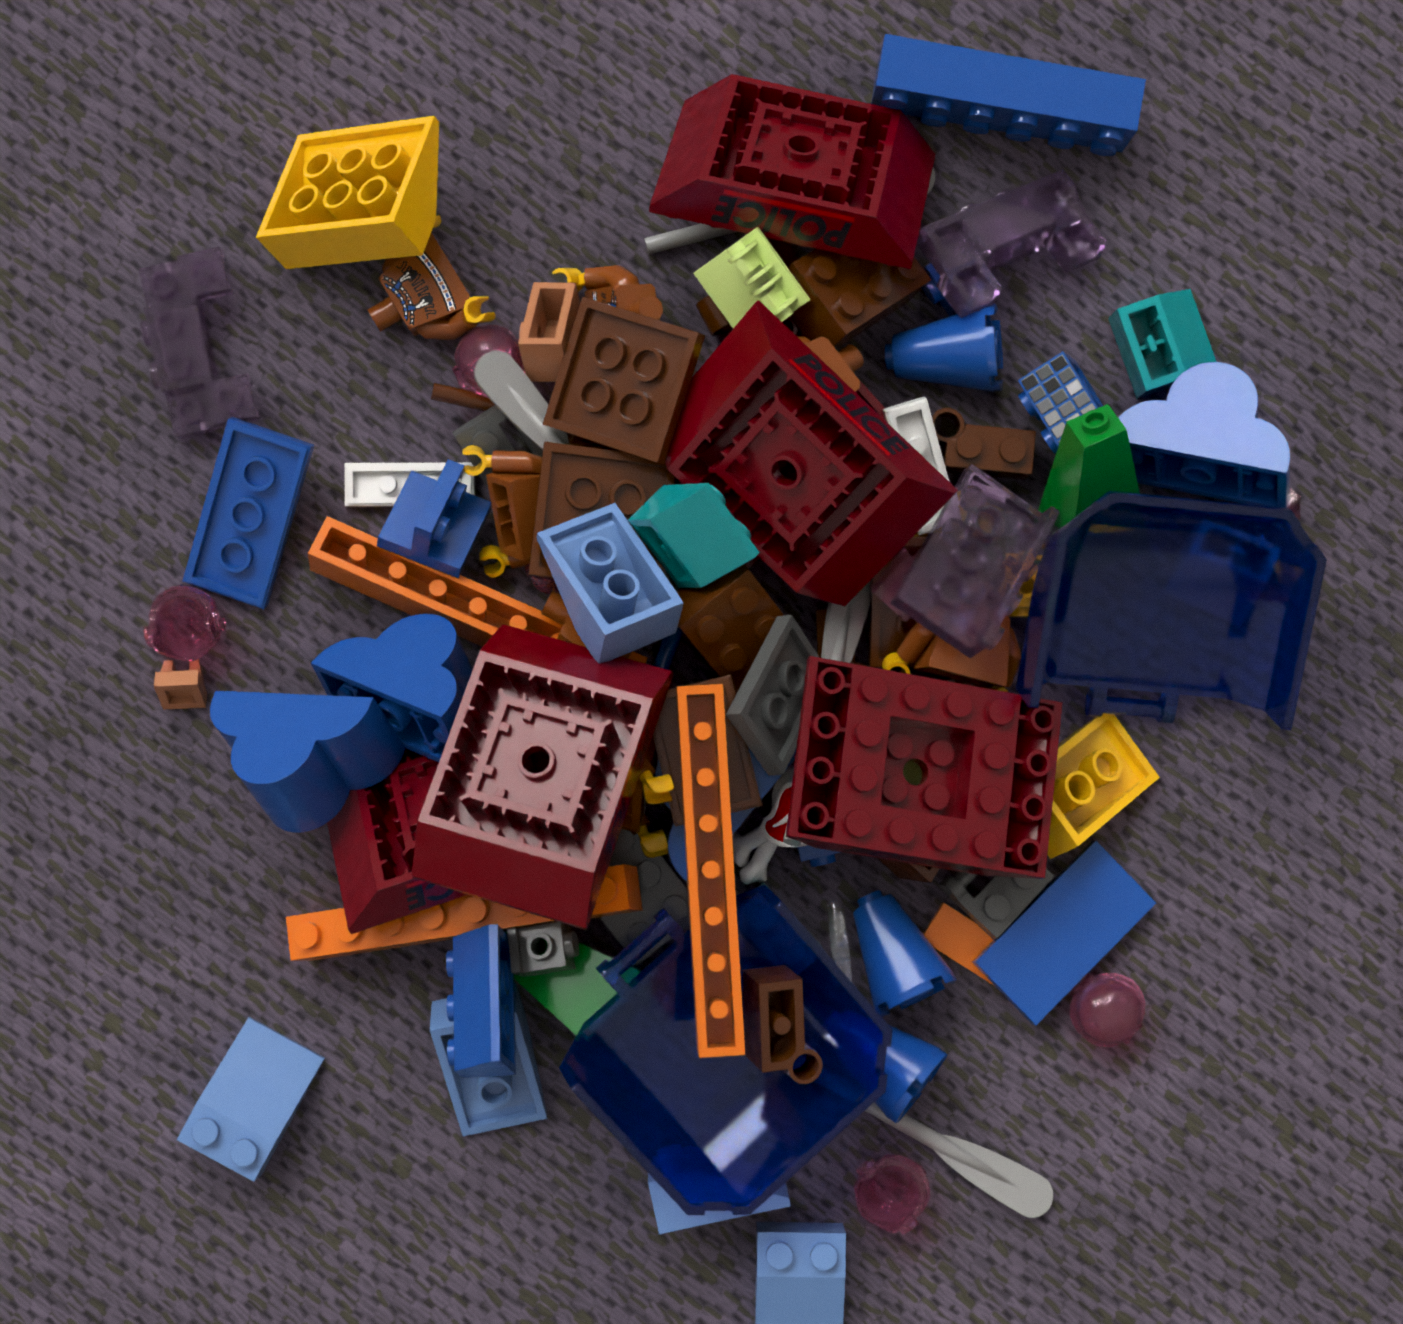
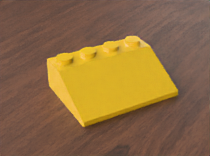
(355, 195)

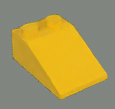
(1094, 780)

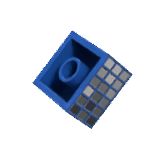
(1056, 395)

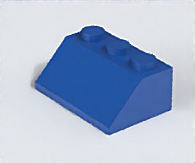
(481, 1004)

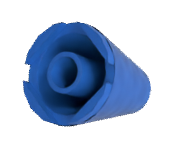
(951, 352)
(897, 955)
(909, 1068)

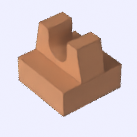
(180, 688)

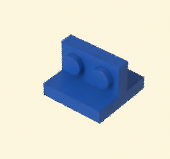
(435, 521)

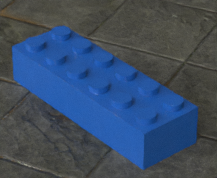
(1008, 95)

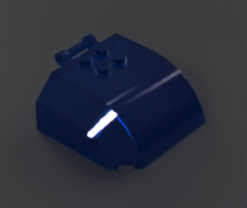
(1174, 605)
(718, 1125)

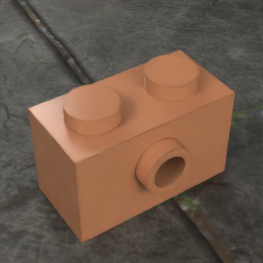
(547, 329)

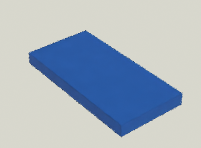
(248, 512)
(1064, 932)

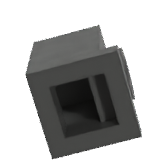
(524, 949)

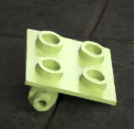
(750, 273)

